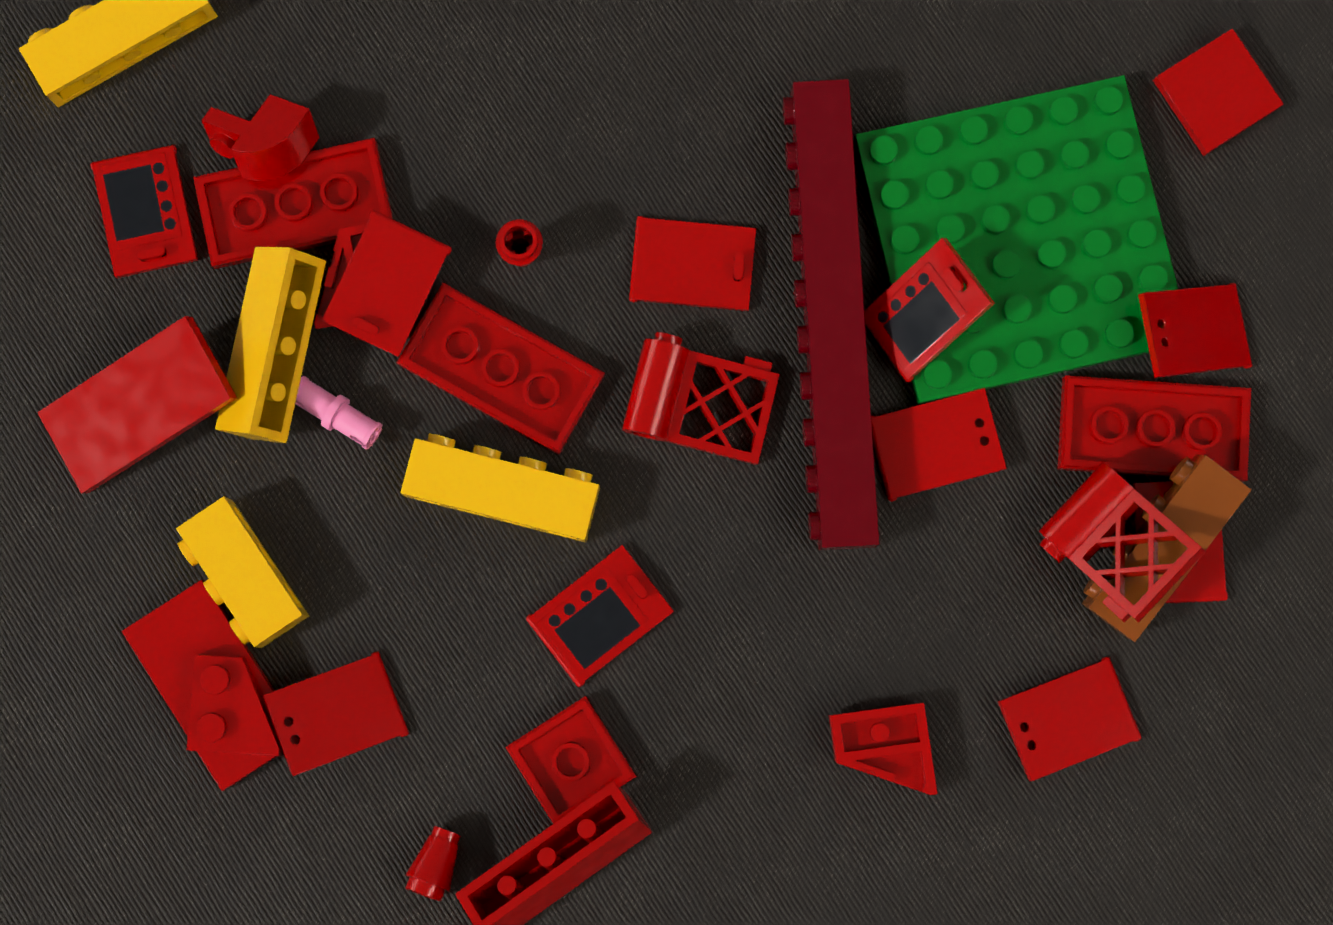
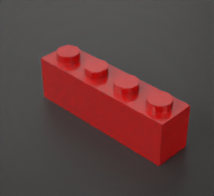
(555, 860)

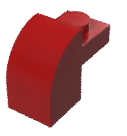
(269, 143)

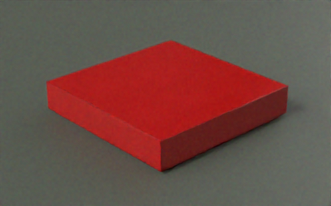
(1218, 92)
(569, 759)

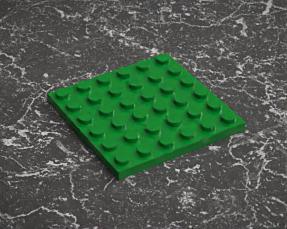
(1046, 214)

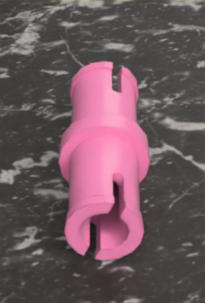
(337, 413)

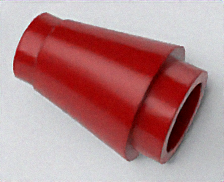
(516, 233)
(434, 865)

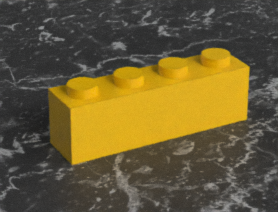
(106, 41)
(271, 343)
(501, 489)

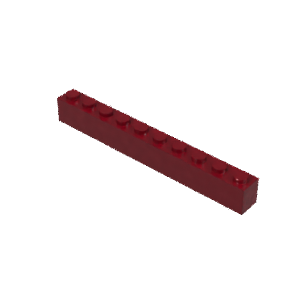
(833, 315)

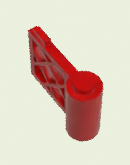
(663, 390)
(1089, 522)

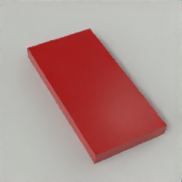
(294, 211)
(501, 368)
(137, 404)
(1151, 425)
(166, 648)

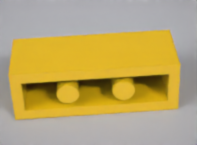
(240, 573)

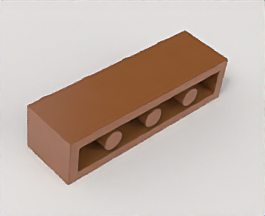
(1200, 505)

